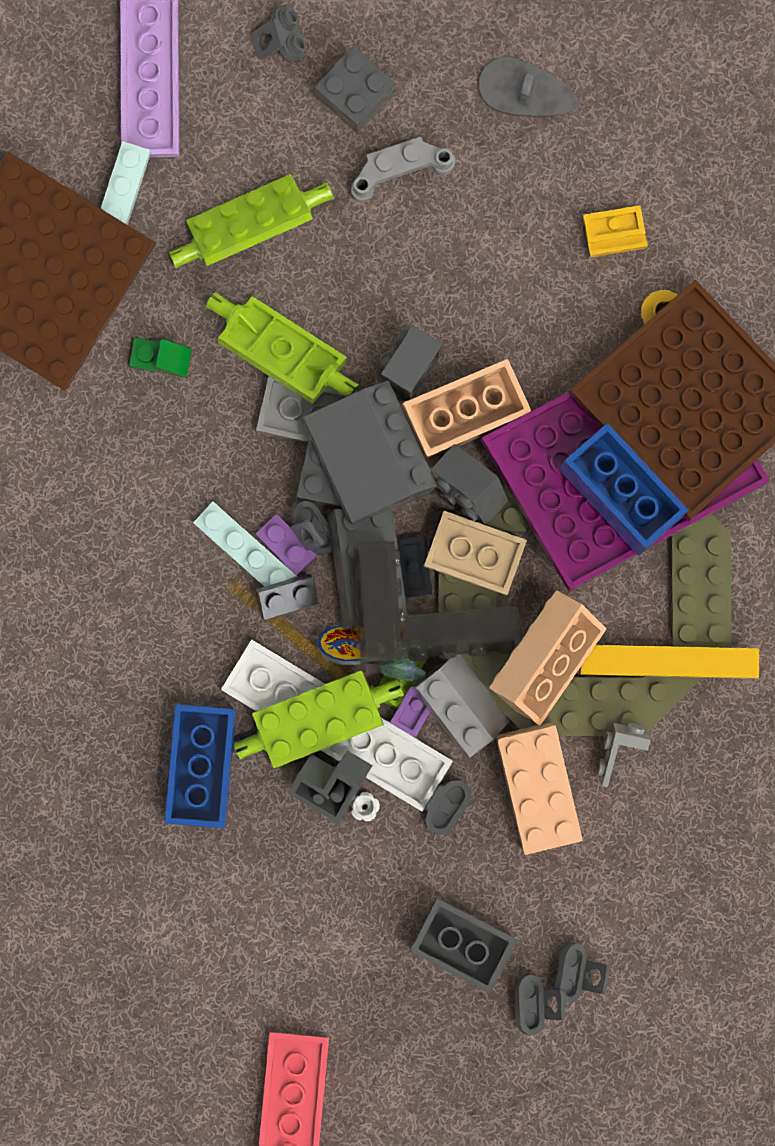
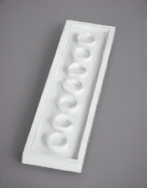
(398, 759)

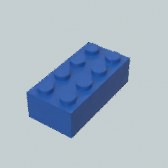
(623, 489)
(200, 766)

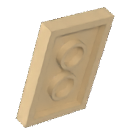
(475, 553)

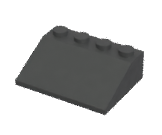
(369, 452)

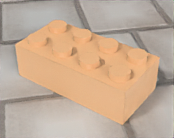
(465, 409)
(547, 657)
(538, 788)

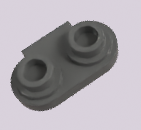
(285, 36)
(311, 528)
(447, 806)
(574, 972)
(533, 1004)

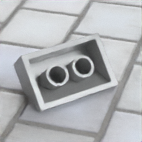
(461, 705)

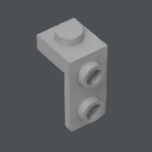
(631, 735)

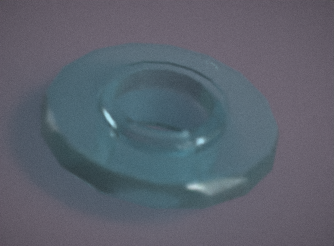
(403, 670)

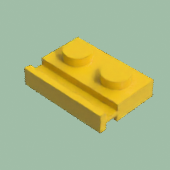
(615, 231)

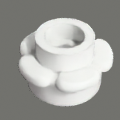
(368, 814)

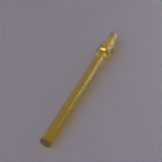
(289, 632)

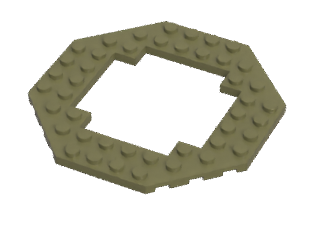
(594, 703)

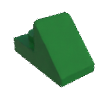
(160, 357)

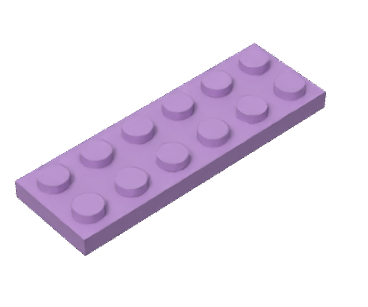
(150, 75)

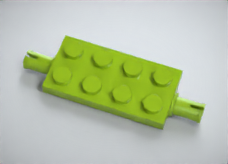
(249, 220)
(281, 348)
(318, 718)

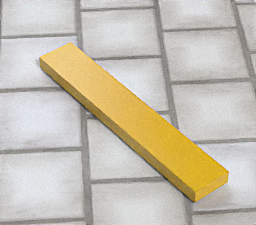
(672, 661)

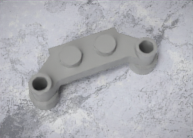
(397, 162)

